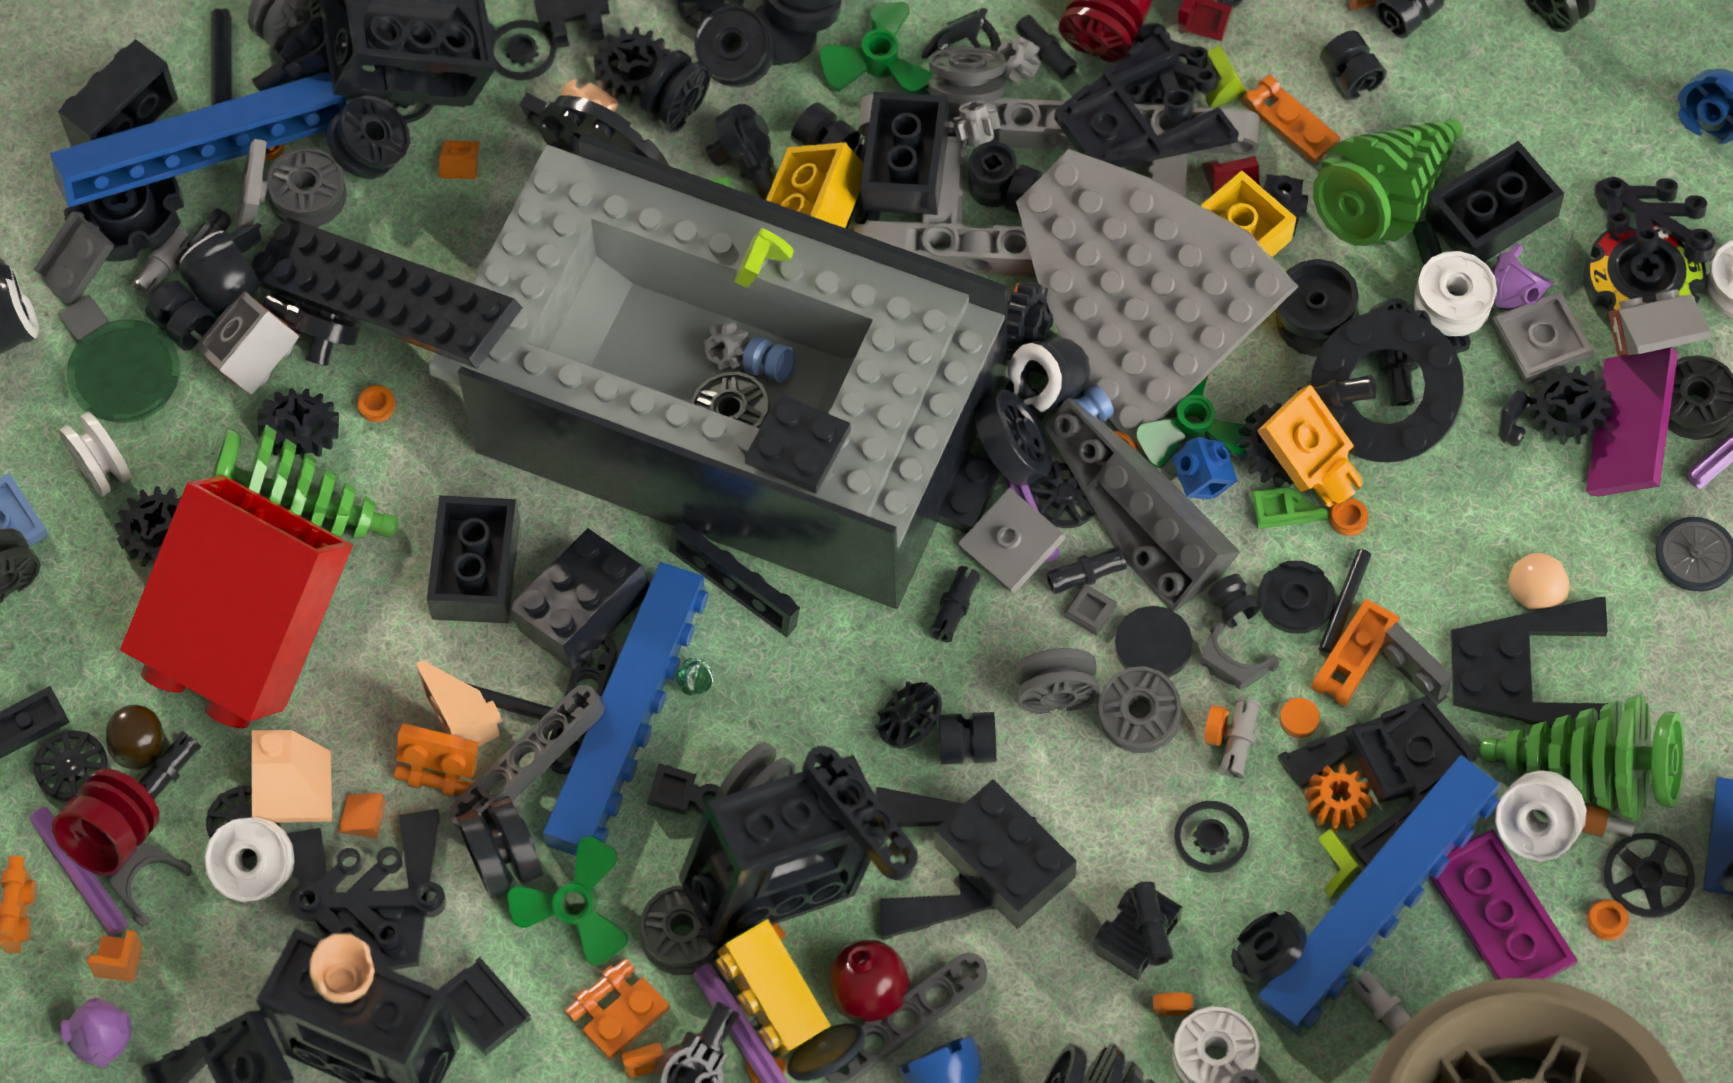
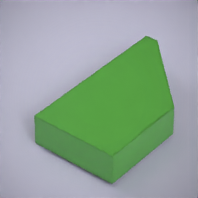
(1284, 507)

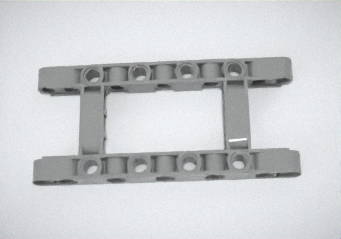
(988, 248)

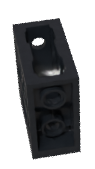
(411, 35)
(772, 856)
(385, 1036)

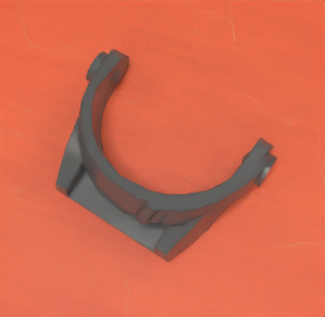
(1228, 669)
(144, 855)

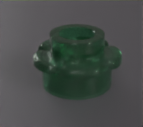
(703, 676)

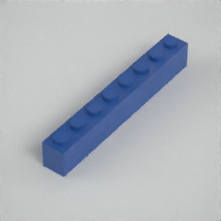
(195, 139)
(629, 701)
(1380, 894)

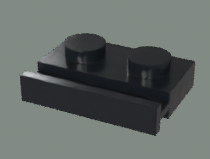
(483, 1006)

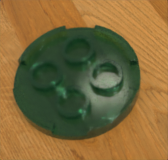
(123, 371)

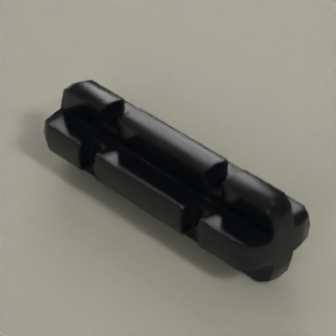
(218, 221)

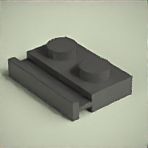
(74, 257)
(1416, 664)

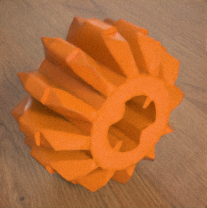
(1345, 811)

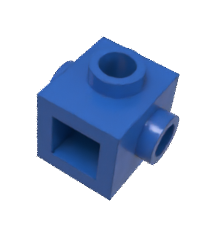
(1204, 468)

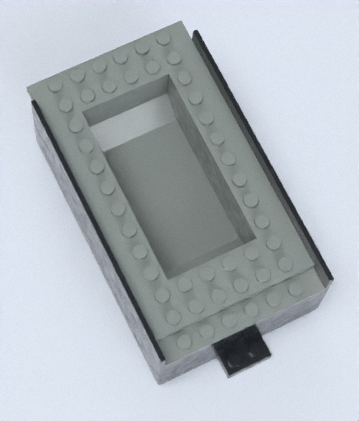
(600, 366)

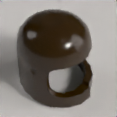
(134, 736)

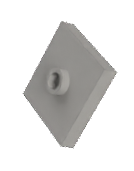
(252, 187)
(1542, 337)
(1012, 540)

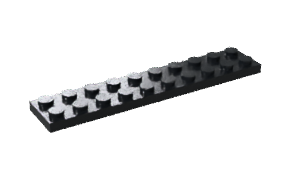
(384, 292)

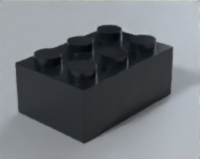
(120, 97)
(905, 153)
(1495, 204)
(473, 559)
(580, 598)
(1005, 853)

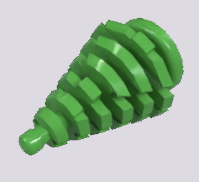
(1382, 181)
(297, 496)
(1605, 755)

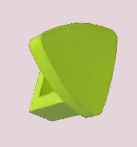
(1230, 86)
(762, 246)
(1345, 860)

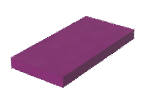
(1633, 444)
(1502, 912)

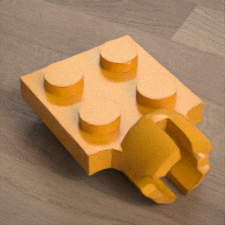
(1312, 447)

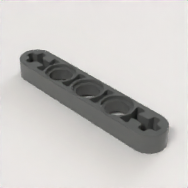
(535, 741)
(925, 1013)

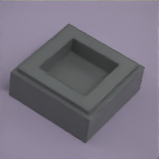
(83, 318)
(1090, 609)

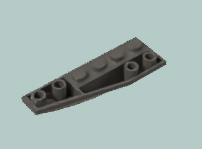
(1141, 509)

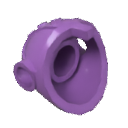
(1515, 283)
(97, 1032)

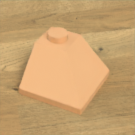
(459, 705)
(290, 778)

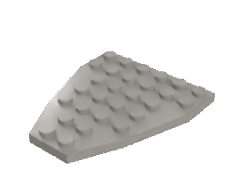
(1144, 282)

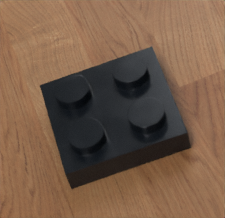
(797, 443)

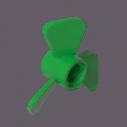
(845, 63)
(1162, 438)
(598, 935)

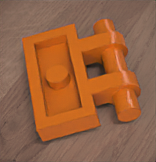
(438, 752)
(17, 894)
(625, 1017)

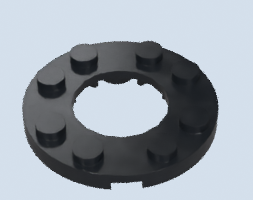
(576, 114)
(1440, 371)

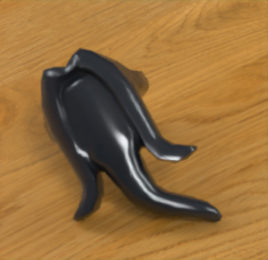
(962, 28)

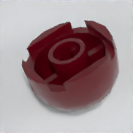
(868, 980)

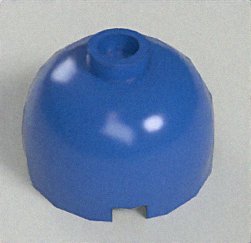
(1710, 100)
(950, 1063)

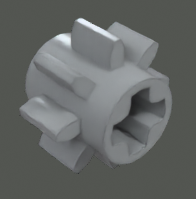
(1020, 59)
(976, 122)
(726, 345)

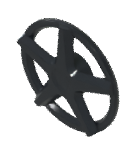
(1649, 875)

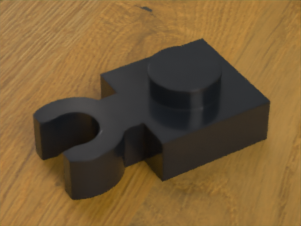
(675, 790)

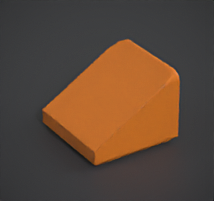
(459, 159)
(363, 815)
(641, 1060)

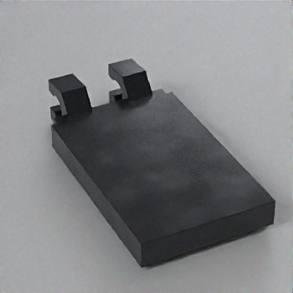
(558, 12)

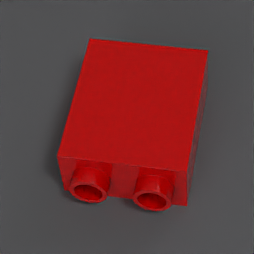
(234, 600)

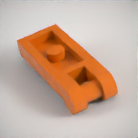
(1290, 119)
(1355, 652)

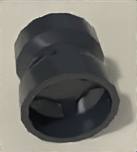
(1232, 598)

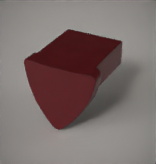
(1204, 18)
(1221, 173)

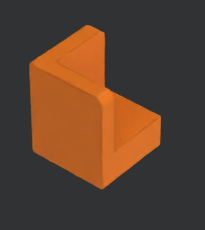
(117, 957)

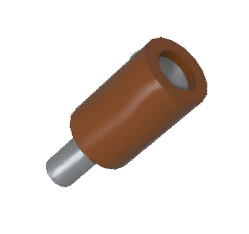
(1598, 821)

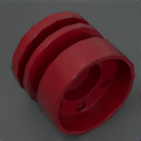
(1103, 26)
(105, 821)

